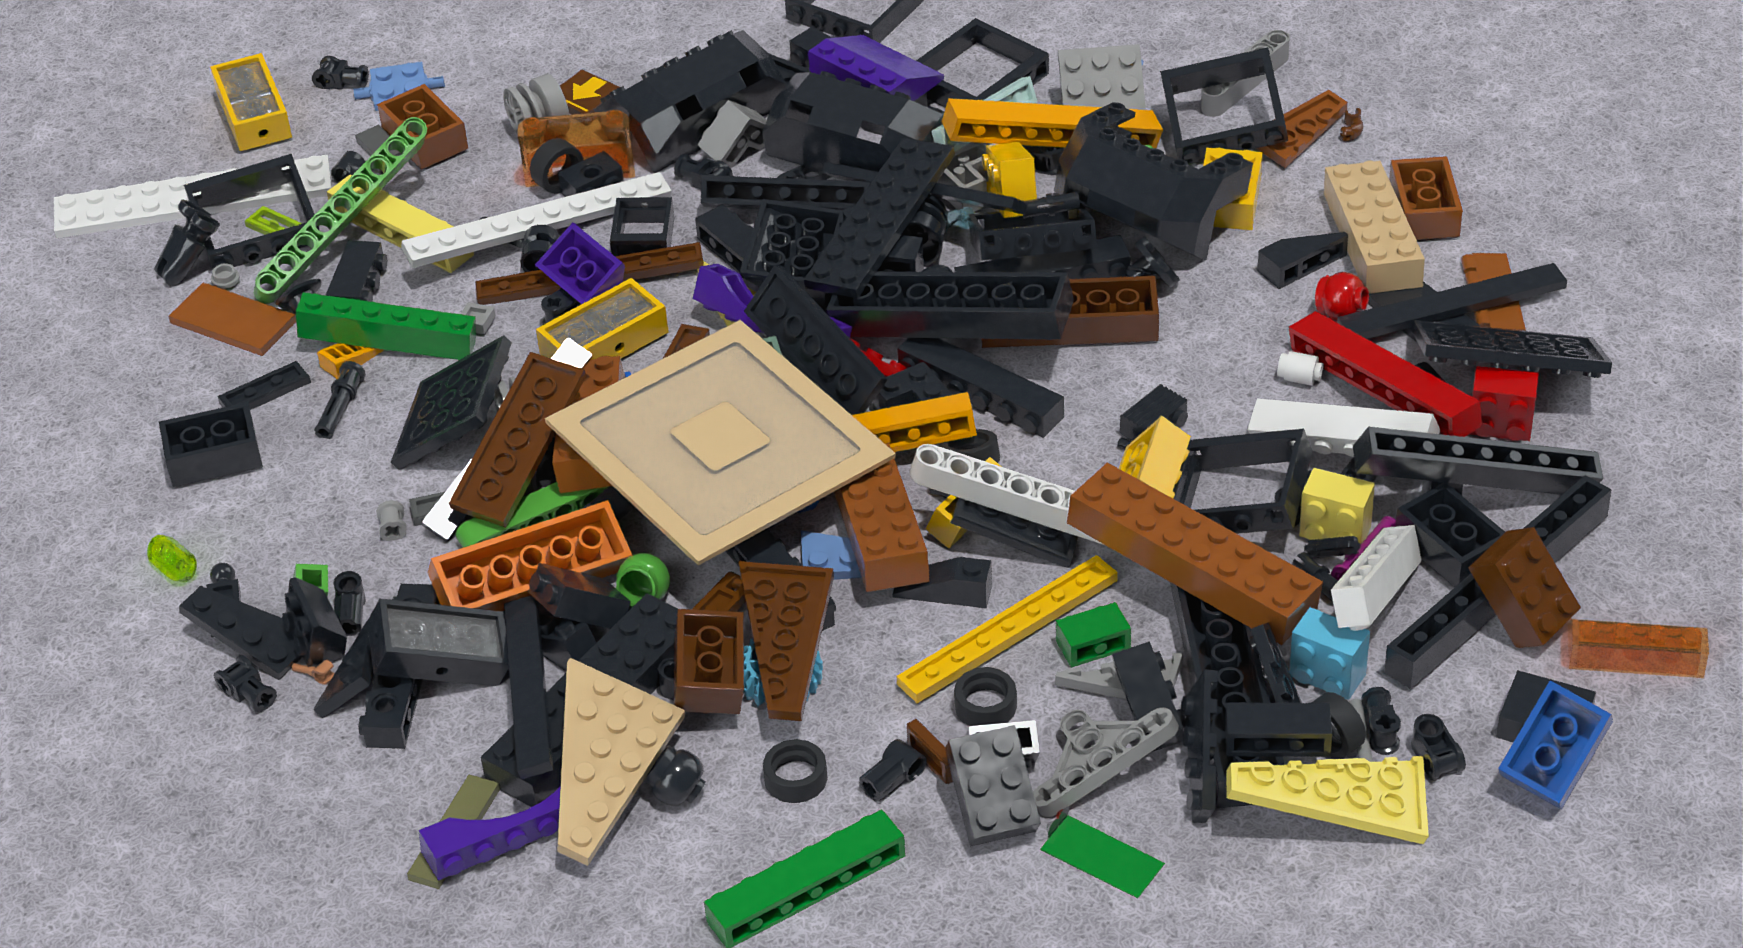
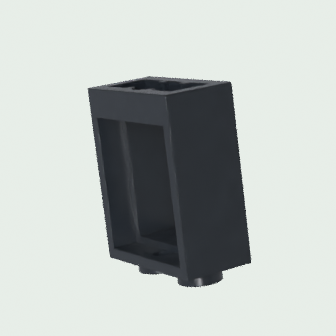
(633, 211)

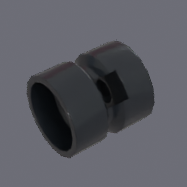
(535, 244)

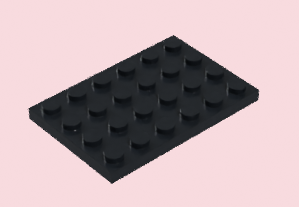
(1511, 347)

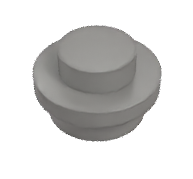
(224, 276)

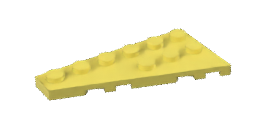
(1347, 792)

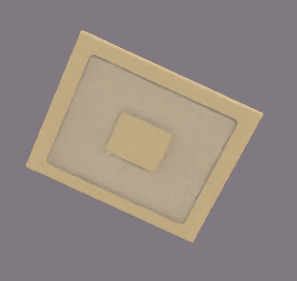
(719, 441)

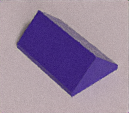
(581, 265)

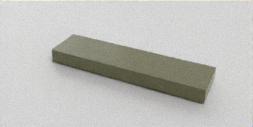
(468, 804)

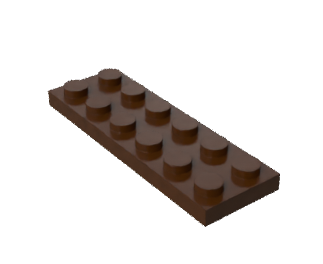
(516, 440)

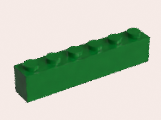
(385, 326)
(804, 878)

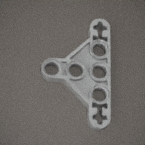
(1111, 743)

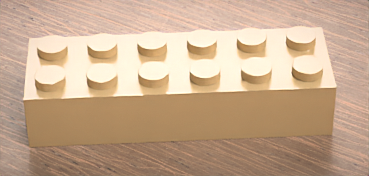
(1376, 226)

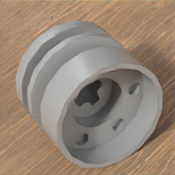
(541, 99)

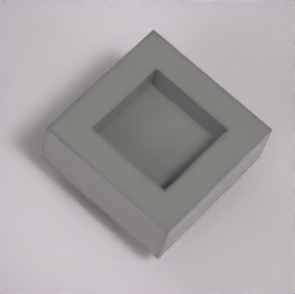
(483, 313)

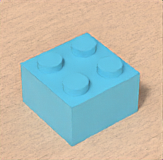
(1327, 654)

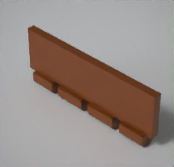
(1487, 266)

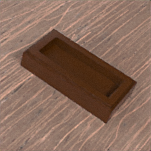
(927, 744)

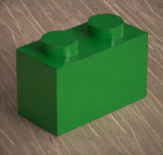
(1093, 634)

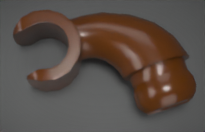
(1354, 126)

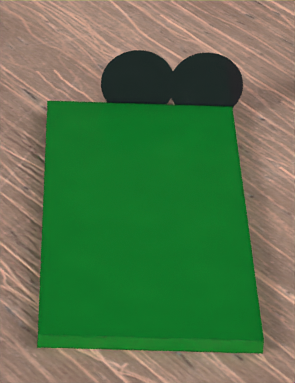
(1100, 854)

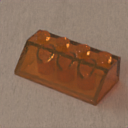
(1637, 648)

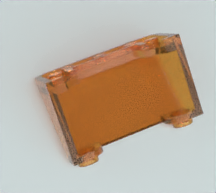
(587, 132)

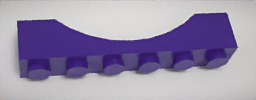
(726, 292)
(462, 843)

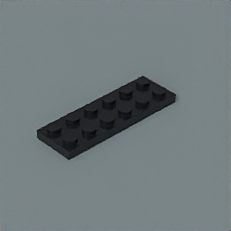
(814, 342)

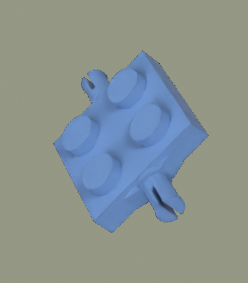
(395, 80)

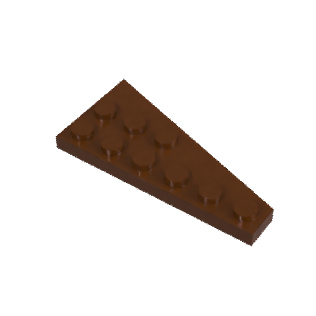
(786, 625)

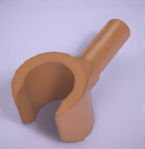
(320, 673)

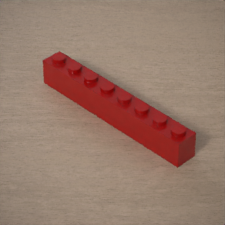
(1385, 374)

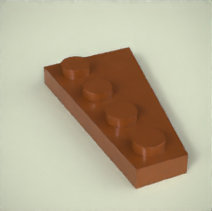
(1305, 125)

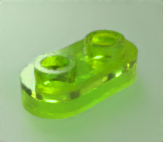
(171, 558)

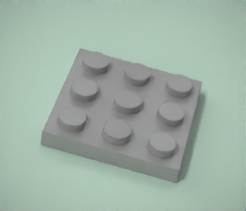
(1102, 76)

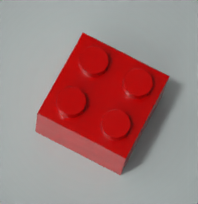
(1505, 402)

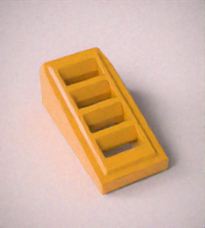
(333, 356)

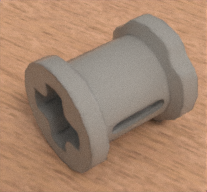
(392, 525)

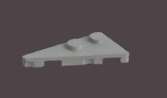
(1106, 680)

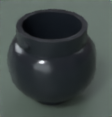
(676, 776)

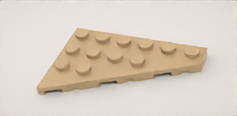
(608, 750)

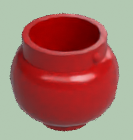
(1340, 295)

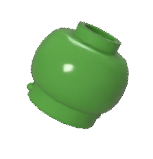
(642, 575)

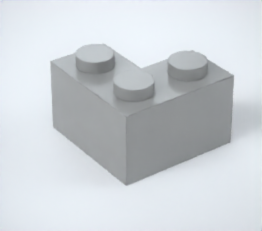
(732, 133)
(966, 172)

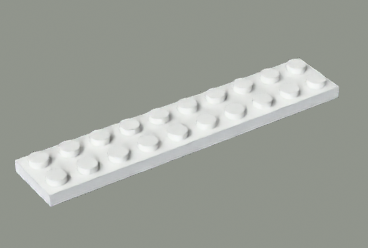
(159, 200)

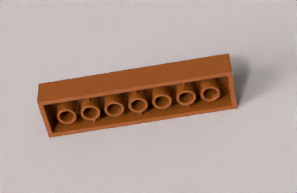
(1193, 552)

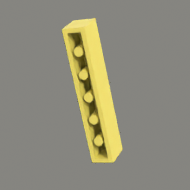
(398, 221)

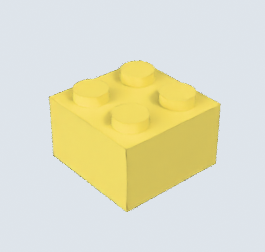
(1336, 506)

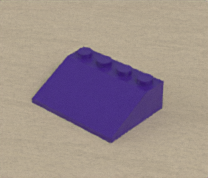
(872, 64)

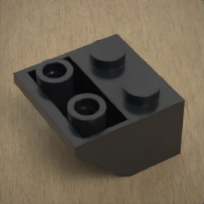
(313, 623)

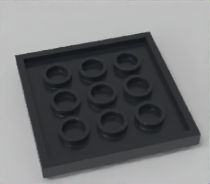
(452, 403)

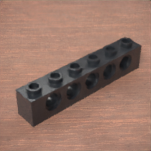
(394, 699)

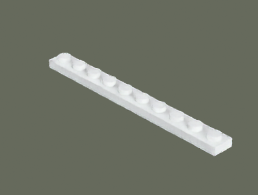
(513, 224)

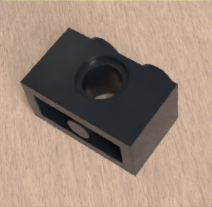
(590, 174)

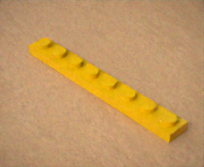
(1006, 628)

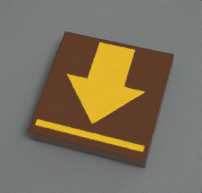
(585, 91)

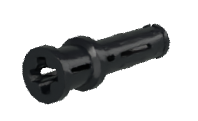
(343, 391)

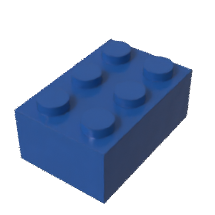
(1555, 744)

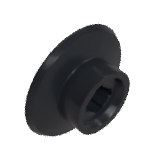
(293, 295)

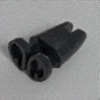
(185, 243)

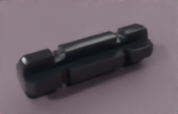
(1332, 547)

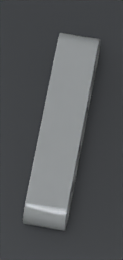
(1221, 97)

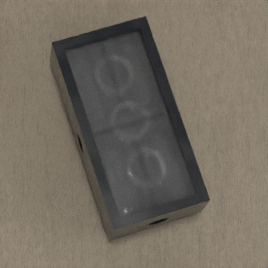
(438, 642)

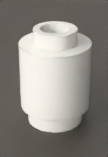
(1300, 368)

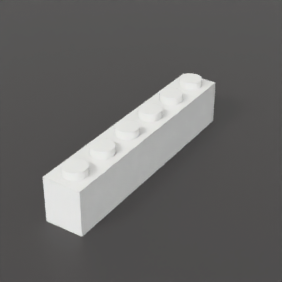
(1333, 426)
(1375, 577)

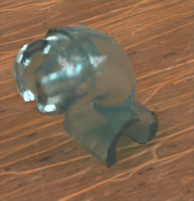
(959, 215)

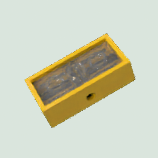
(251, 102)
(608, 323)

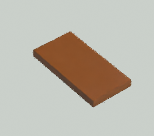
(232, 319)

